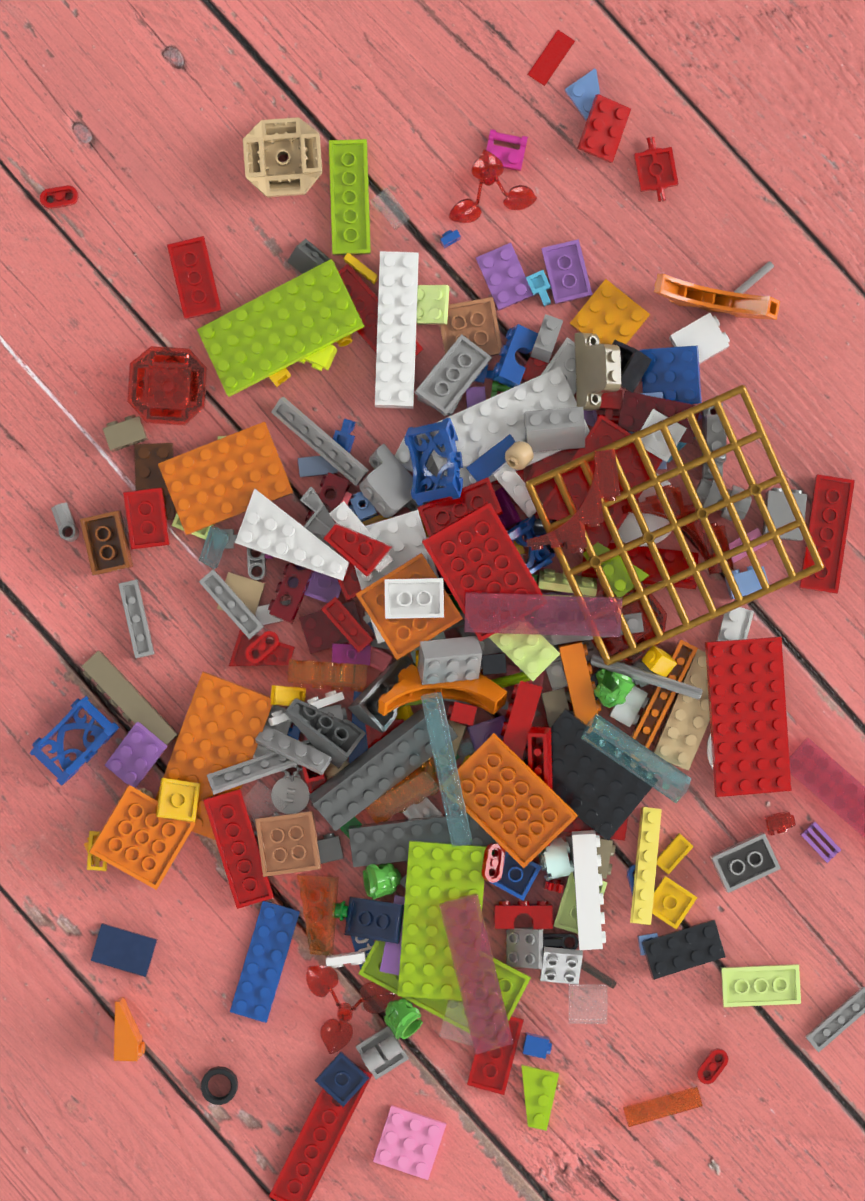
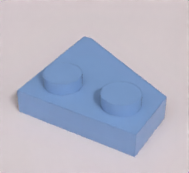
(583, 92)

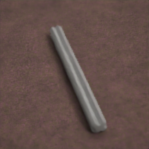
(648, 677)

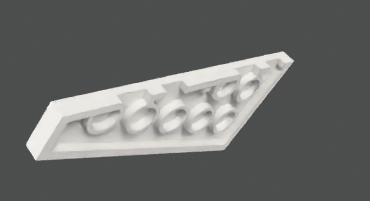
(279, 535)

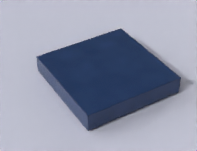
(342, 1079)

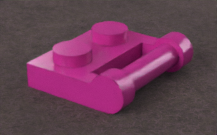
(509, 157)

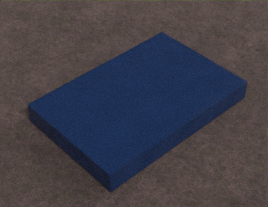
(374, 920)
(124, 949)

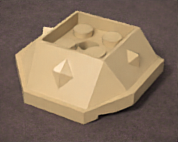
(280, 137)

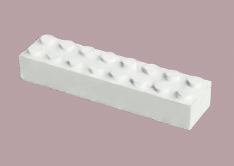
(396, 330)

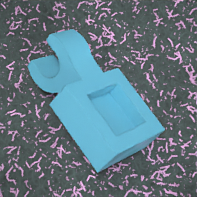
(539, 284)

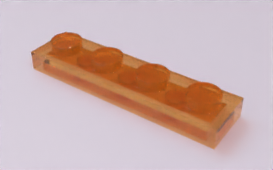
(662, 1106)

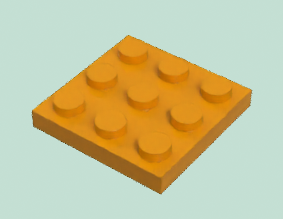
(610, 315)

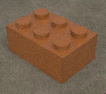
(106, 543)

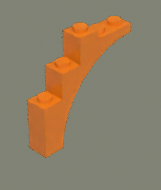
(716, 300)
(479, 692)

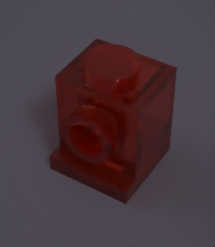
(779, 822)

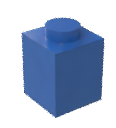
(536, 1045)

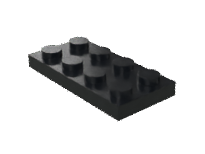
(683, 949)

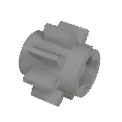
(296, 773)

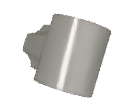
(64, 521)

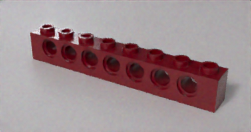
(289, 612)

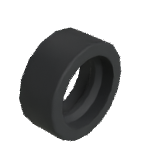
(219, 1100)

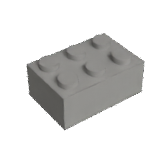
(449, 660)
(745, 862)

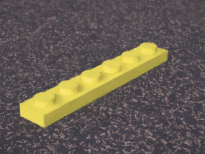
(645, 866)

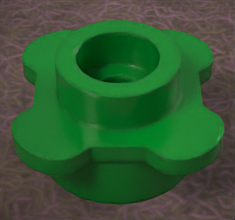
(341, 910)

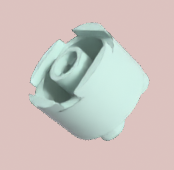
(556, 860)

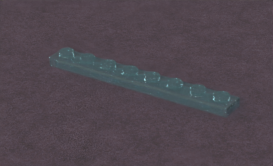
(446, 769)

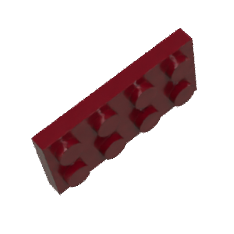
(638, 406)

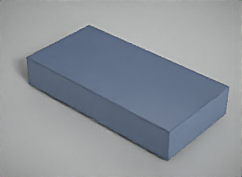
(315, 466)

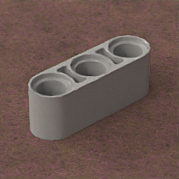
(254, 562)

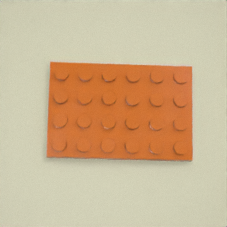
(221, 477)
(511, 801)

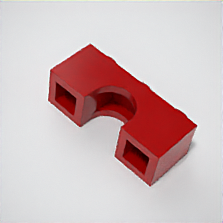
(506, 913)

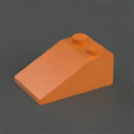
(127, 1037)

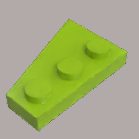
(616, 572)
(539, 1095)

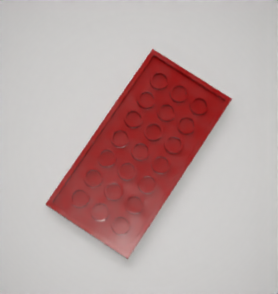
(748, 716)

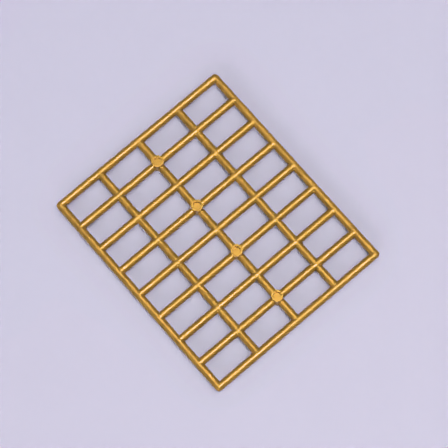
(700, 513)

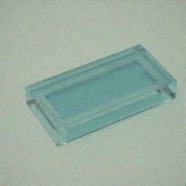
(213, 547)

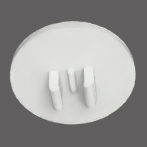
(293, 793)

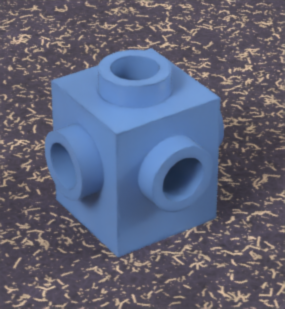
(362, 513)

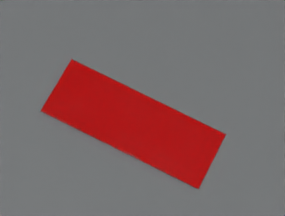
(551, 57)

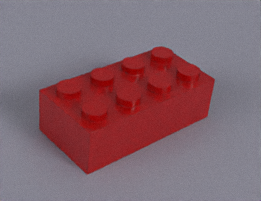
(520, 716)

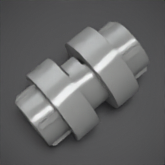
(709, 494)

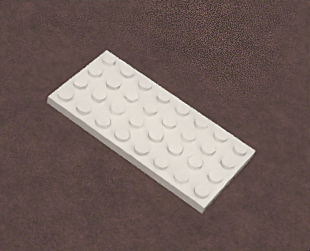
(497, 417)

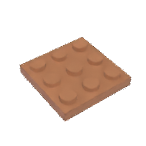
(476, 322)
(288, 843)

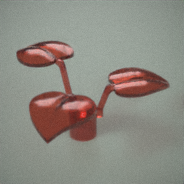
(487, 170)
(338, 1033)

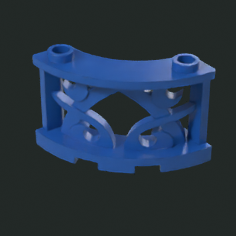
(453, 482)
(541, 557)
(71, 767)

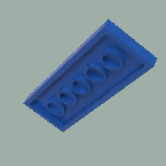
(264, 961)

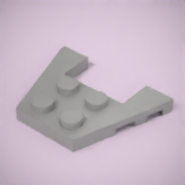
(321, 521)

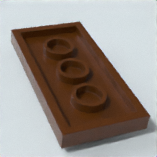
(148, 472)

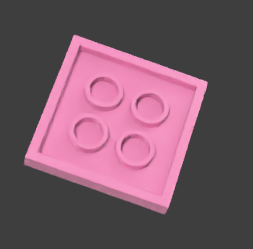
(409, 1142)

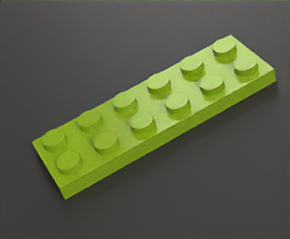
(349, 197)

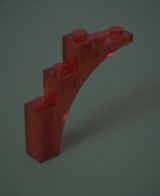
(604, 485)
(694, 529)

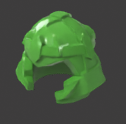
(612, 687)
(381, 880)
(402, 1018)

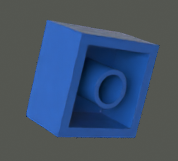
(517, 879)

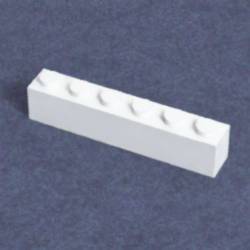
(587, 890)

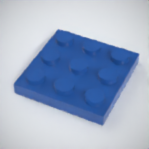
(674, 373)

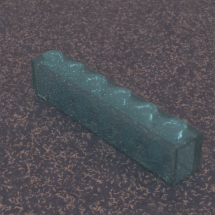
(636, 758)

